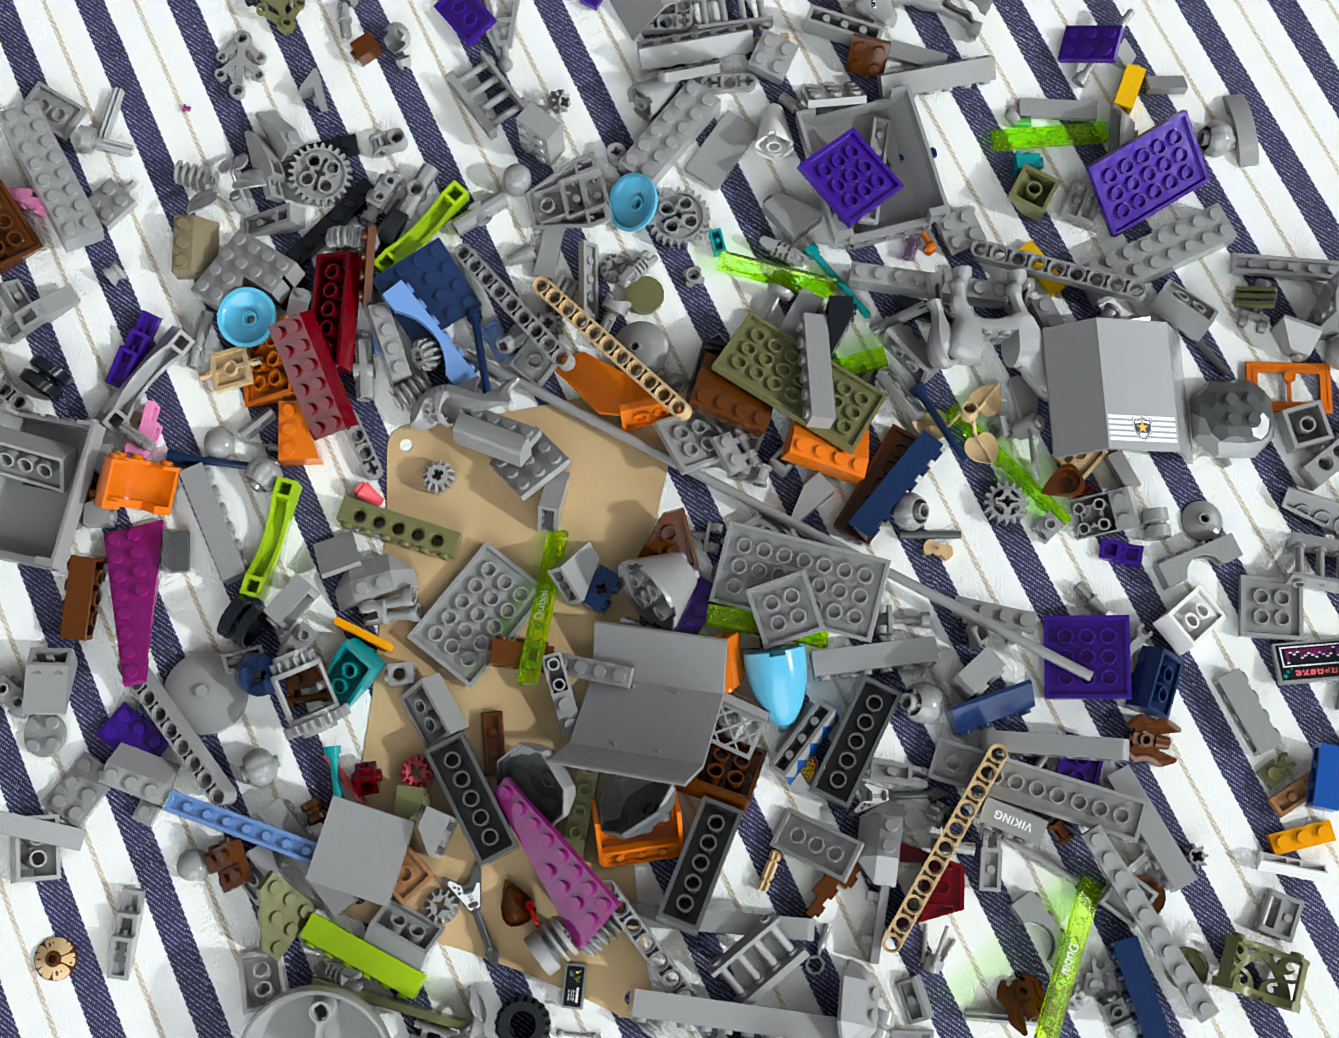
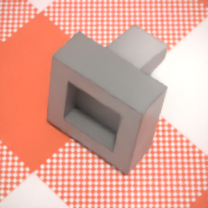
(999, 428)

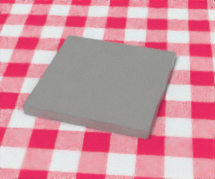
(360, 850)

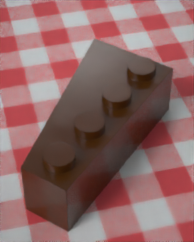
(82, 596)

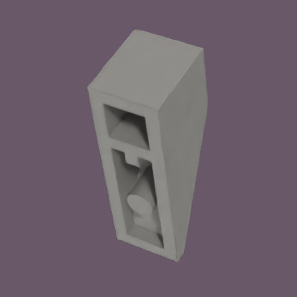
(281, 135)
(275, 221)
(814, 493)

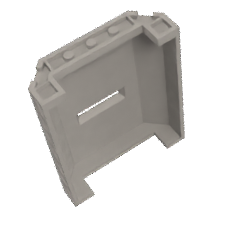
(921, 198)
(39, 521)

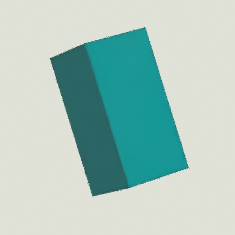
(717, 241)

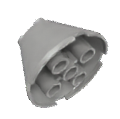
(659, 586)

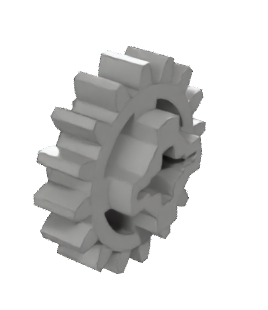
(996, 503)

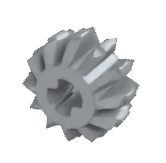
(555, 323)
(425, 354)
(431, 478)

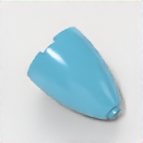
(778, 680)

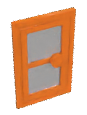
(1292, 383)

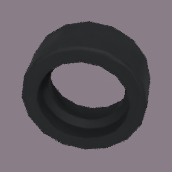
(393, 226)

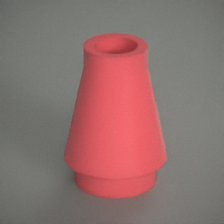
(366, 493)

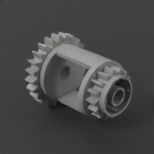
(315, 720)

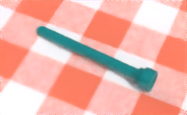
(812, 252)
(332, 754)

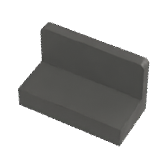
(176, 551)

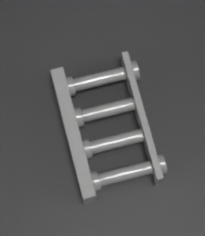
(759, 23)
(478, 111)
(1320, 547)
(778, 968)

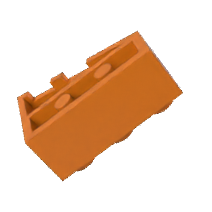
(294, 437)

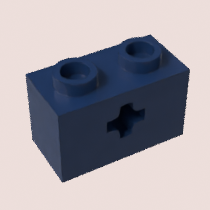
(602, 578)

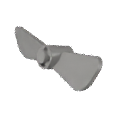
(1029, 421)

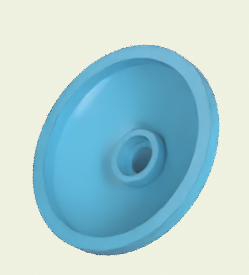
(626, 199)
(237, 310)

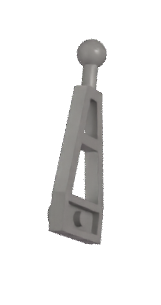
(505, 63)

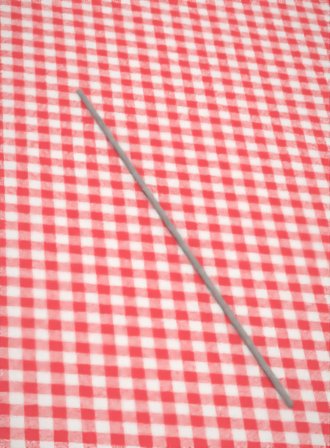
(782, 517)

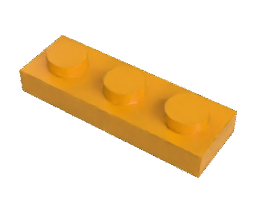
(1301, 837)

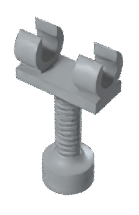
(1246, 315)
(708, 546)
(923, 620)

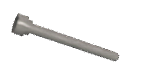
(1081, 77)

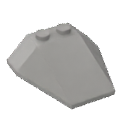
(571, 197)

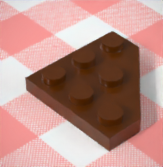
(671, 535)

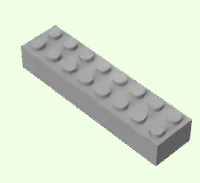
(51, 176)
(1164, 250)

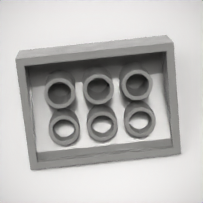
(1326, 309)

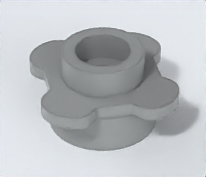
(688, 273)

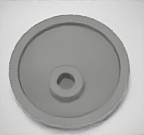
(45, 735)

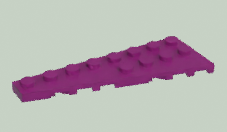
(134, 581)
(571, 884)

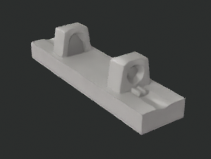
(875, 940)

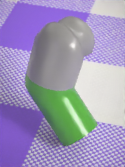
(1015, 120)

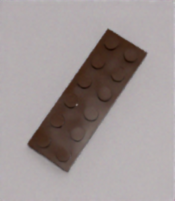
(888, 454)

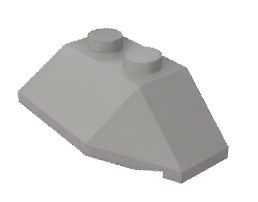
(1120, 129)
(374, 579)
(881, 833)
(857, 1002)

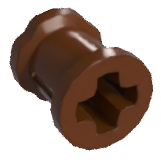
(1061, 831)

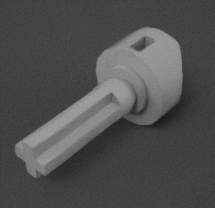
(90, 141)
(614, 309)

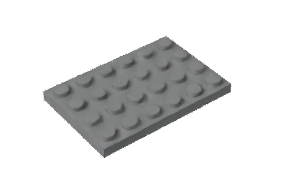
(482, 602)

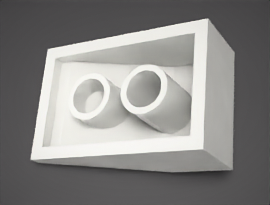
(1189, 620)
(260, 980)

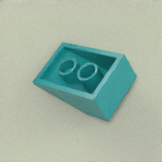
(353, 670)

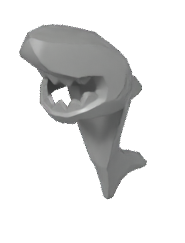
(446, 402)

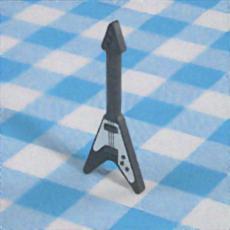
(876, 795)
(471, 898)

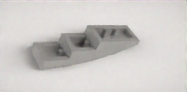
(126, 933)

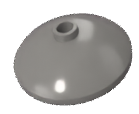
(651, 341)

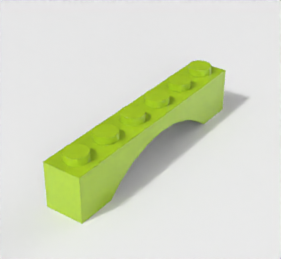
(439, 214)
(262, 569)

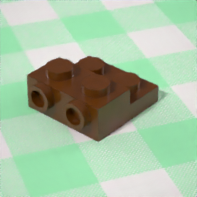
(230, 863)

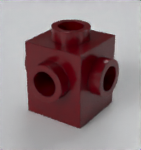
(367, 778)

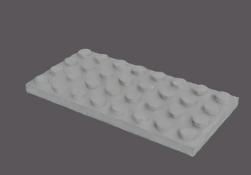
(843, 581)

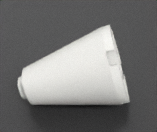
(773, 133)

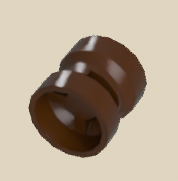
(314, 811)

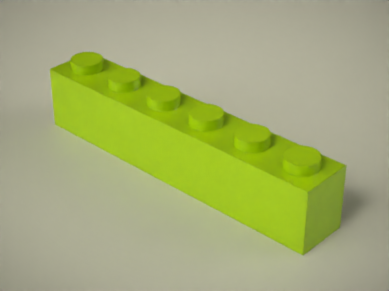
(362, 955)

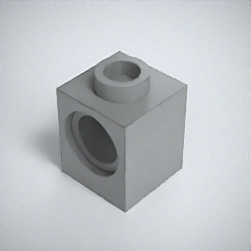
(1047, 527)
(409, 678)

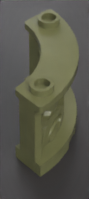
(1229, 979)

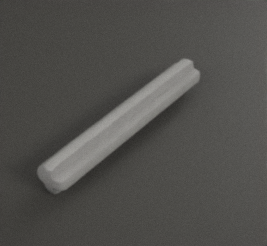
(990, 1016)

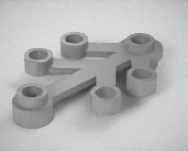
(239, 62)

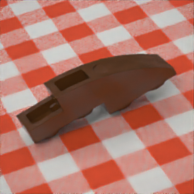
(826, 889)

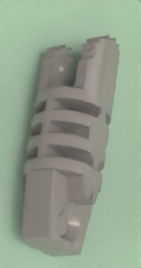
(783, 251)
(637, 268)
(339, 974)

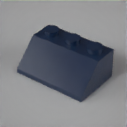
(1155, 681)

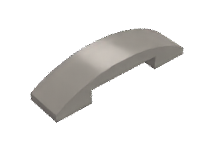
(1244, 129)

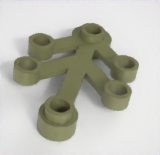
(280, 6)

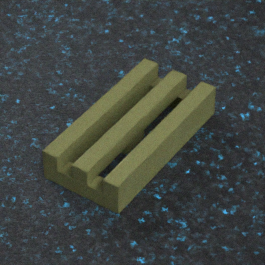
(1241, 293)

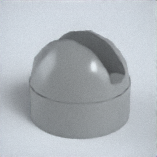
(403, 61)

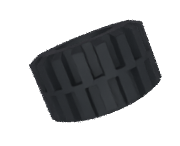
(522, 1003)

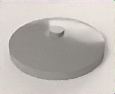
(205, 694)

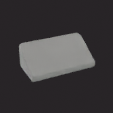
(1165, 85)
(14, 295)
(257, 424)
(1121, 469)
(914, 999)

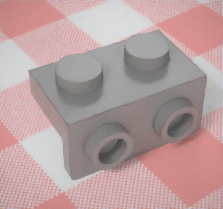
(301, 636)

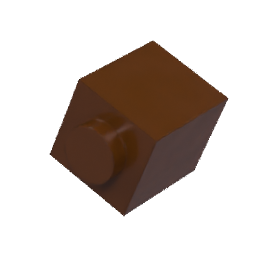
(365, 49)

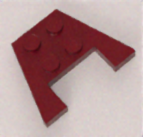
(948, 893)

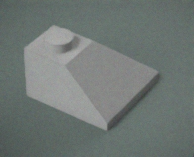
(1296, 337)
(260, 862)

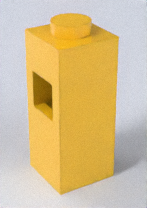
(1129, 87)

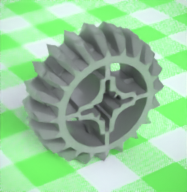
(346, 238)

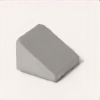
(977, 636)

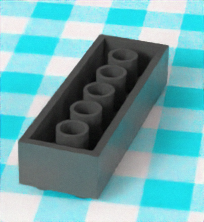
(855, 742)
(472, 799)
(699, 866)

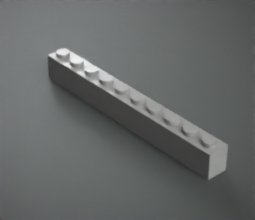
(727, 1016)

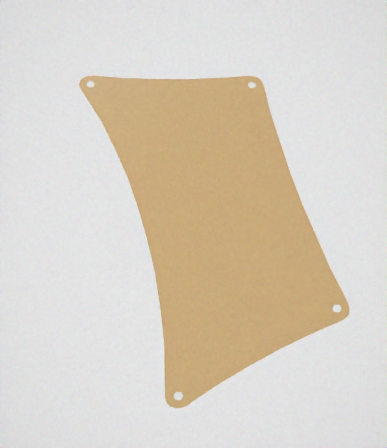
(615, 507)

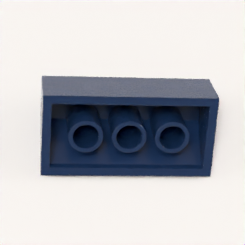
(990, 708)

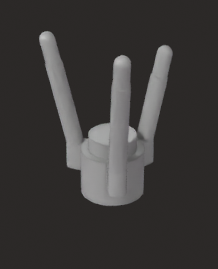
(935, 962)

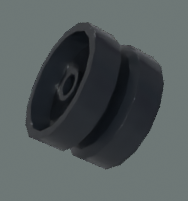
(45, 379)
(242, 621)

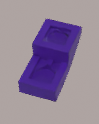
(1121, 553)

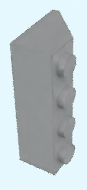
(36, 459)

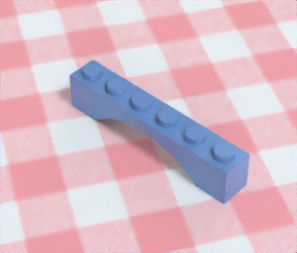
(404, 303)

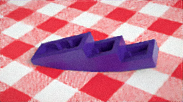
(134, 348)

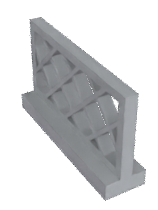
(743, 709)

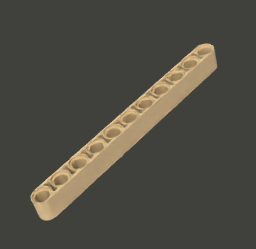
(618, 351)
(946, 836)

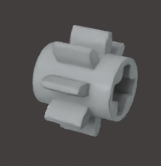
(559, 101)
(938, 814)
(1200, 856)
(1076, 1000)

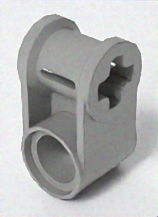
(386, 142)

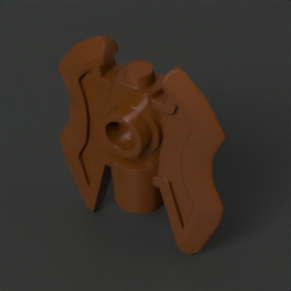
(1148, 739)
(1021, 1000)

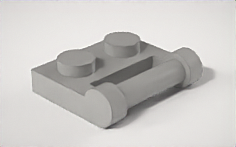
(1075, 205)
(1285, 918)

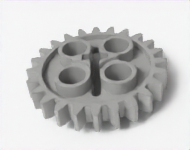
(303, 169)
(683, 232)

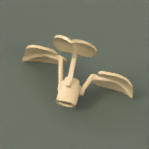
(981, 447)

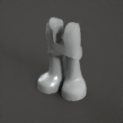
(407, 598)

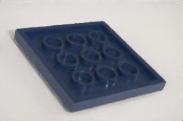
(435, 282)

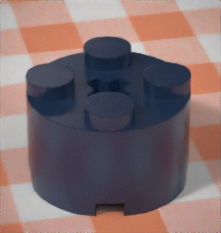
(246, 672)

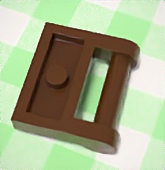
(302, 680)

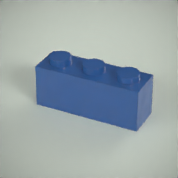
(1324, 778)

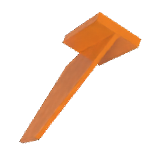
(613, 392)

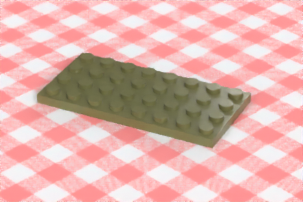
(767, 366)

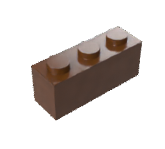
(508, 653)

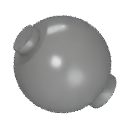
(923, 702)

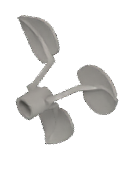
(248, 179)
(477, 1006)

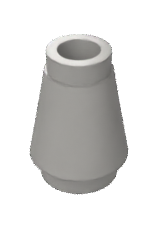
(522, 255)

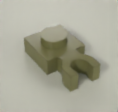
(1273, 771)

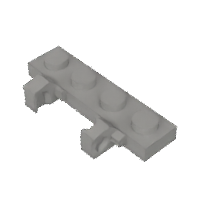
(1012, 618)

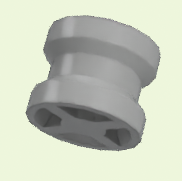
(615, 148)
(114, 273)

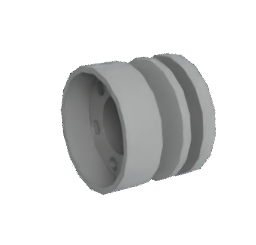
(551, 945)

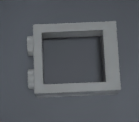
(291, 603)

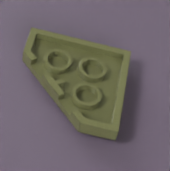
(280, 914)

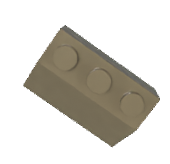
(193, 245)

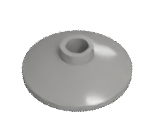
(1193, 524)

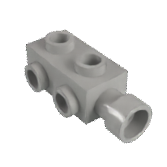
(381, 195)
(13, 694)

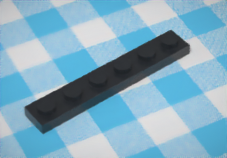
(339, 215)

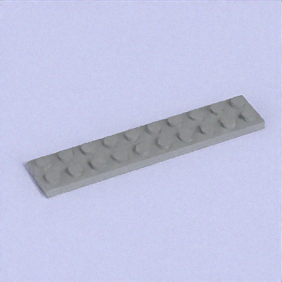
(1042, 790)

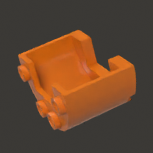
(136, 483)

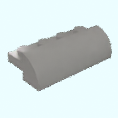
(496, 436)

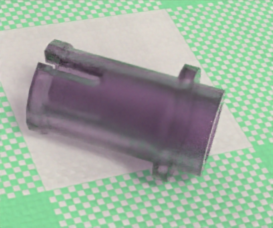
(911, 247)

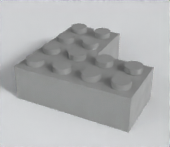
(247, 264)

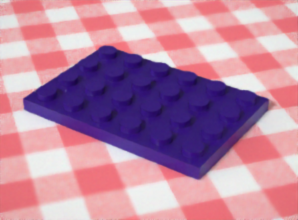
(1148, 173)

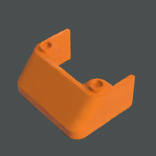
(661, 843)

